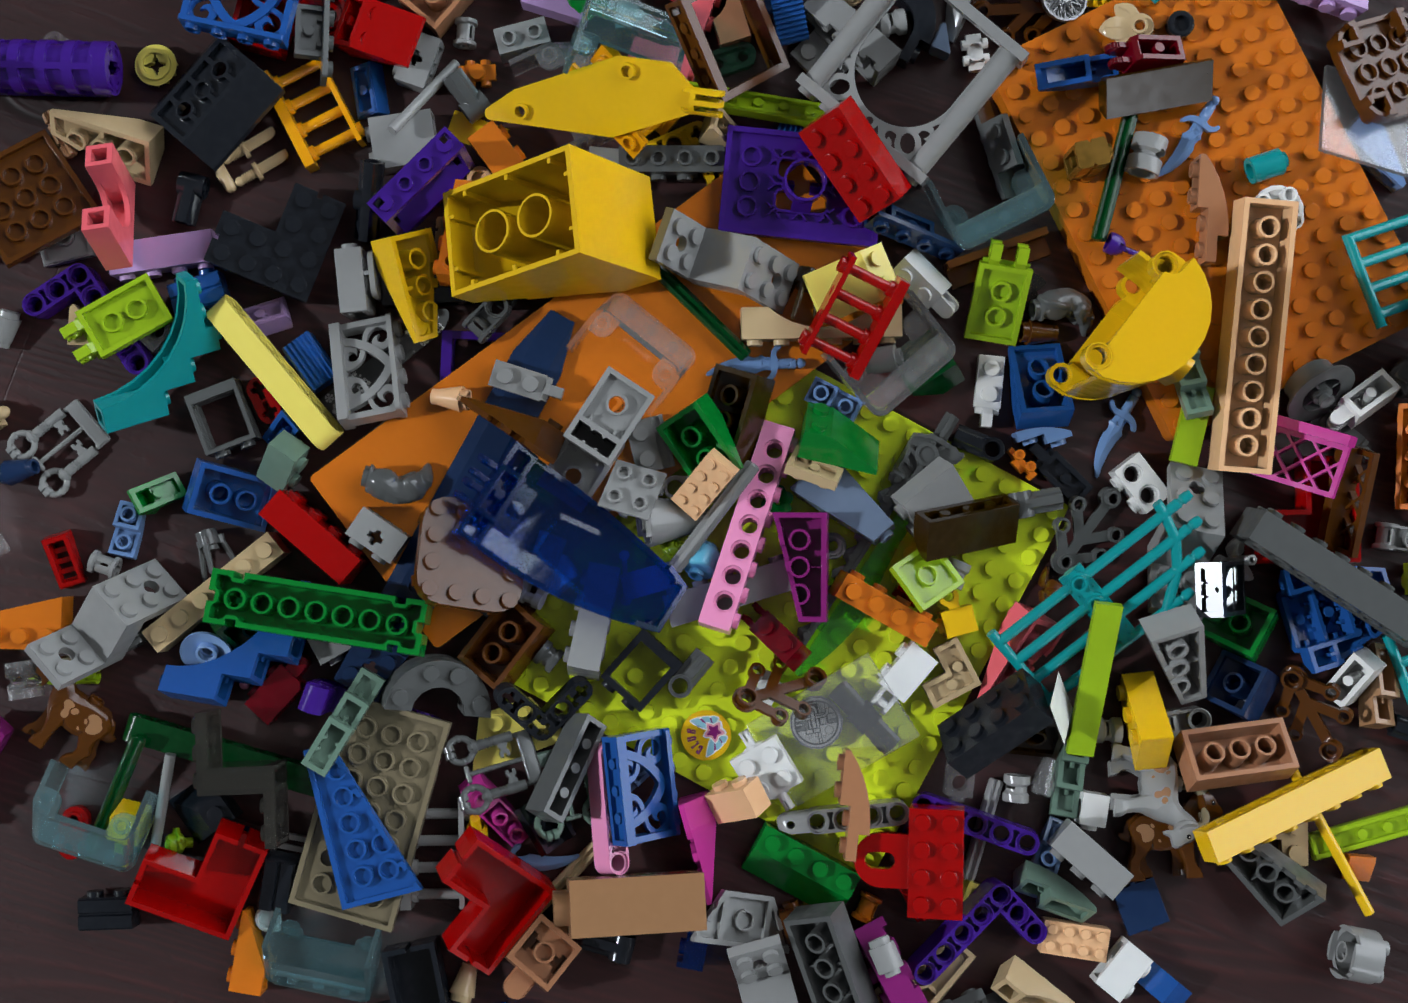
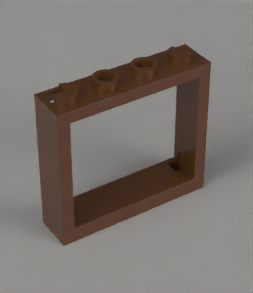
(702, 59)

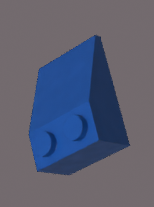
(1031, 397)
(227, 495)

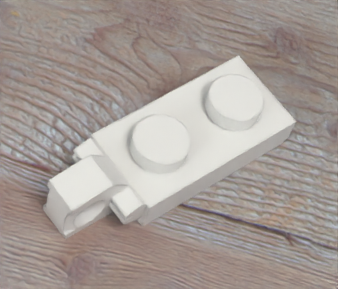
(988, 388)

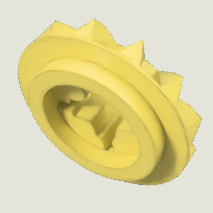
(147, 58)

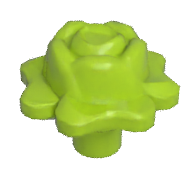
(670, 549)
(177, 841)

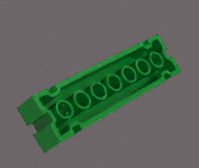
(317, 612)

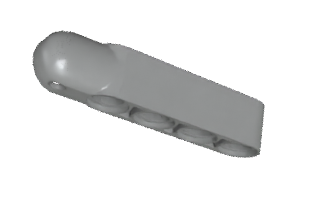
(801, 818)

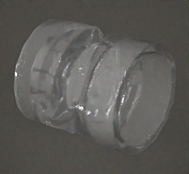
(23, 680)

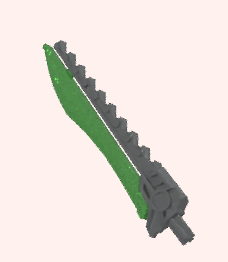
(916, 455)

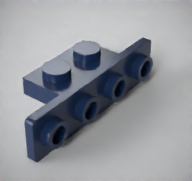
(912, 231)

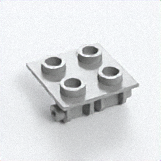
(632, 490)

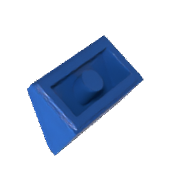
(369, 90)

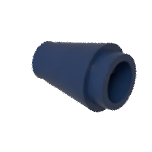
(15, 471)

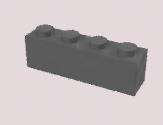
(566, 768)

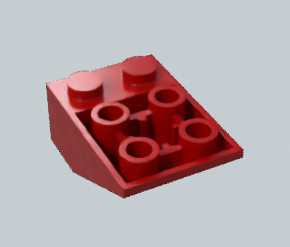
(378, 32)

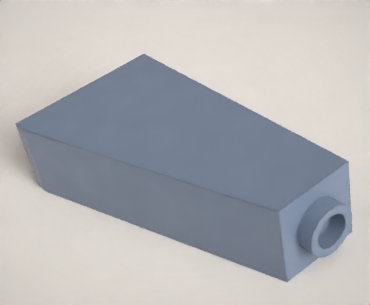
(849, 507)

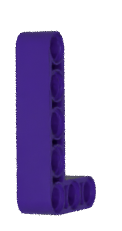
(85, 292)
(324, 695)
(990, 822)
(972, 927)

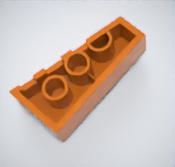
(34, 621)

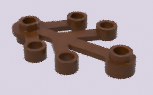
(1024, 9)
(775, 692)
(1311, 708)

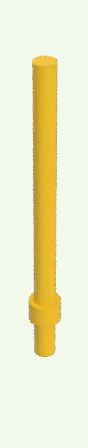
(1341, 860)

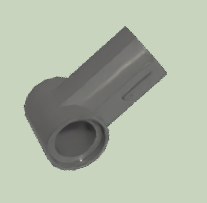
(470, 100)
(1038, 501)
(692, 671)

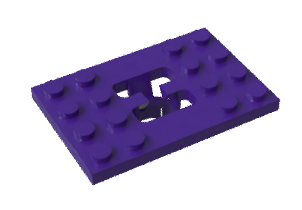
(754, 180)

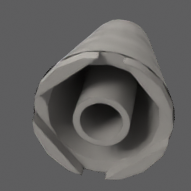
(666, 523)

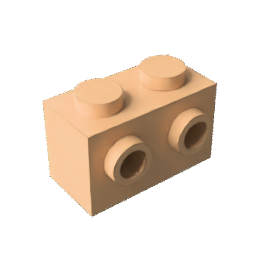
(737, 799)

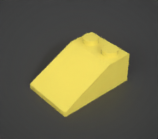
(871, 259)

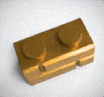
(1087, 158)

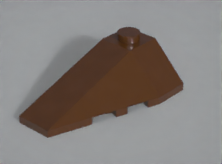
(532, 432)

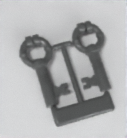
(528, 756)

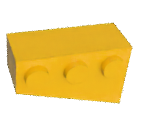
(1145, 720)

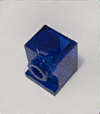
(693, 954)

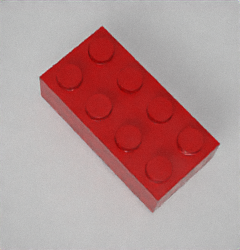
(855, 159)
(314, 535)

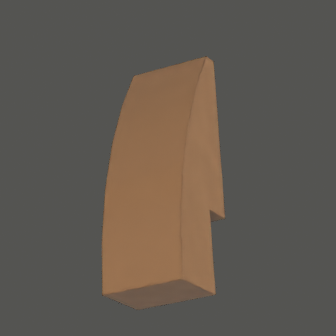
(1376, 702)

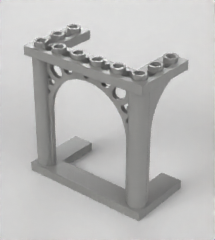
(919, 162)

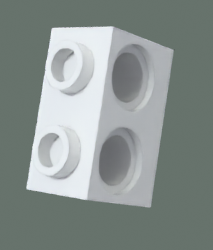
(1144, 478)

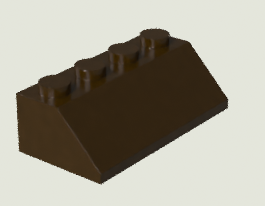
(743, 403)

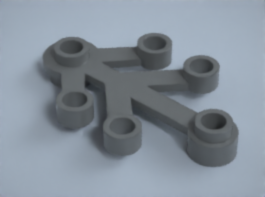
(1083, 533)

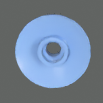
(202, 647)

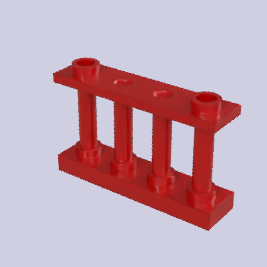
(880, 314)

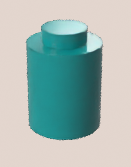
(1266, 165)

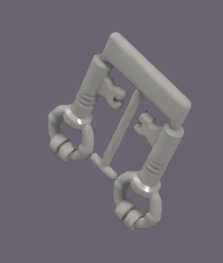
(86, 422)

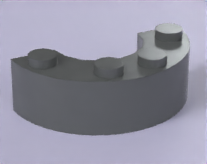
(436, 671)

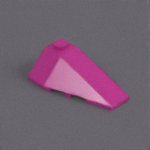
(701, 831)

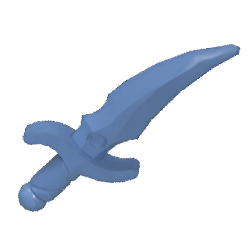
(1191, 136)
(761, 363)
(1115, 427)
(546, 862)

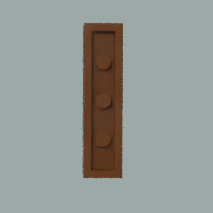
(963, 269)
(1335, 516)

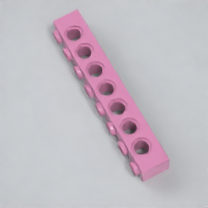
(711, 616)

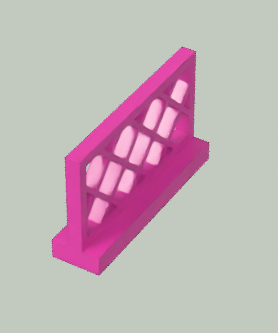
(1316, 435)

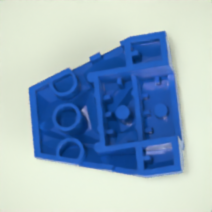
(1318, 626)

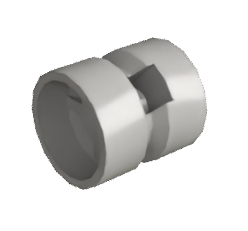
(1145, 159)

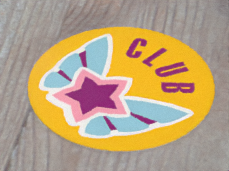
(706, 735)

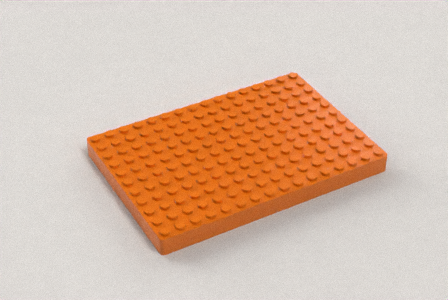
(1264, 104)

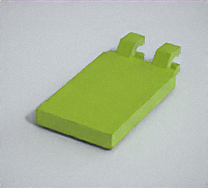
(999, 296)
(118, 320)

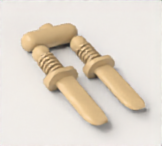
(258, 169)

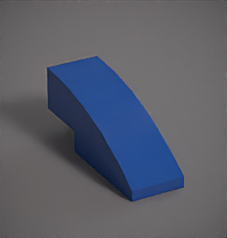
(1073, 72)

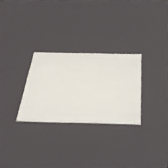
(1061, 707)

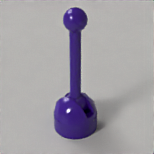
(1116, 245)

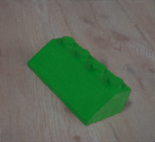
(799, 867)

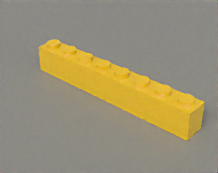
(1291, 805)

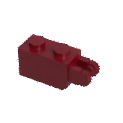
(1145, 52)
(777, 638)
(279, 690)

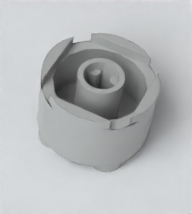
(1357, 954)

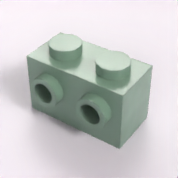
(283, 461)

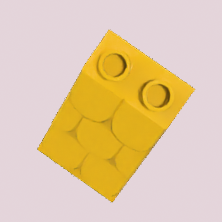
(551, 229)

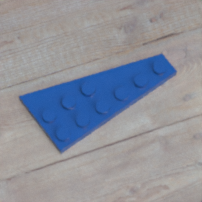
(358, 844)

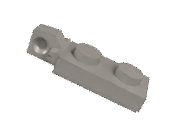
(523, 382)

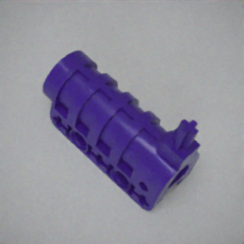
(60, 68)

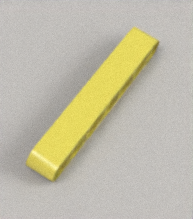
(274, 372)

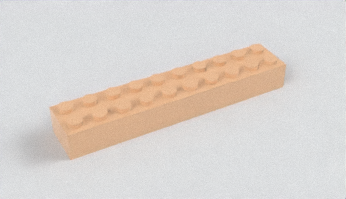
(1253, 335)

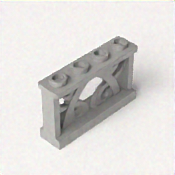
(343, 347)

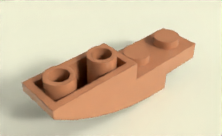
(1207, 198)
(852, 792)

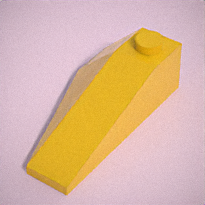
(407, 271)

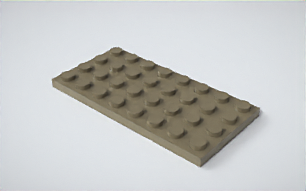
(396, 767)

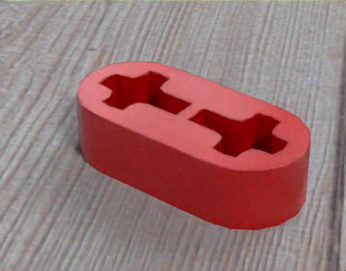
(260, 403)

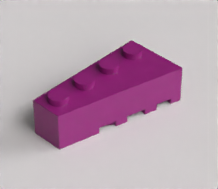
(806, 558)
(896, 988)

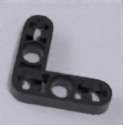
(546, 714)

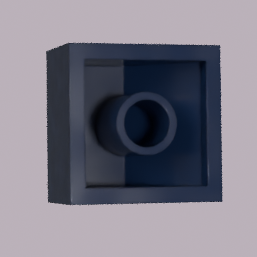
(1240, 686)

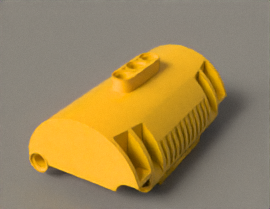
(1145, 332)

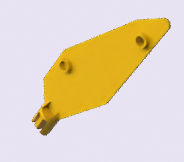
(607, 98)

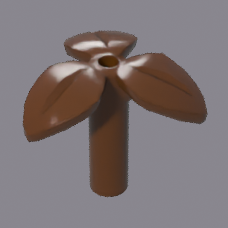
(1048, 586)

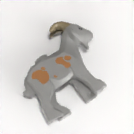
(1156, 797)

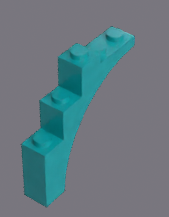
(147, 394)

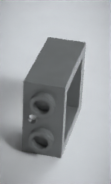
(213, 393)

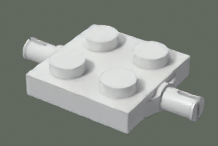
(771, 764)

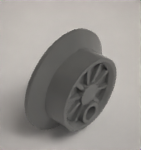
(1317, 389)

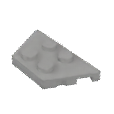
(740, 919)

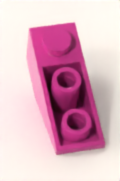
(499, 815)

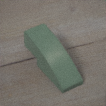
(1052, 892)

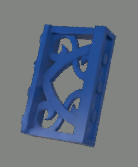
(240, 28)
(664, 795)

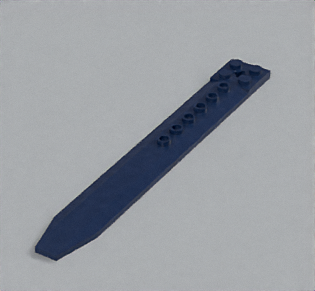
(539, 351)

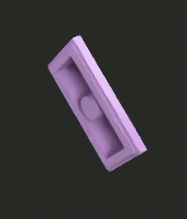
(271, 316)

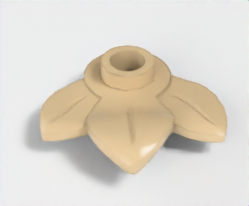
(1123, 24)

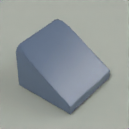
(940, 45)

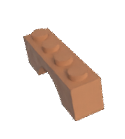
(732, 25)

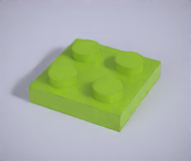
(926, 581)

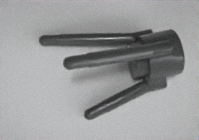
(207, 542)

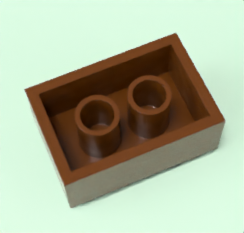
(506, 645)

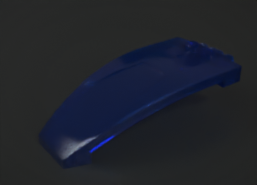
(565, 542)

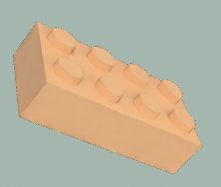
(705, 484)
(1075, 939)

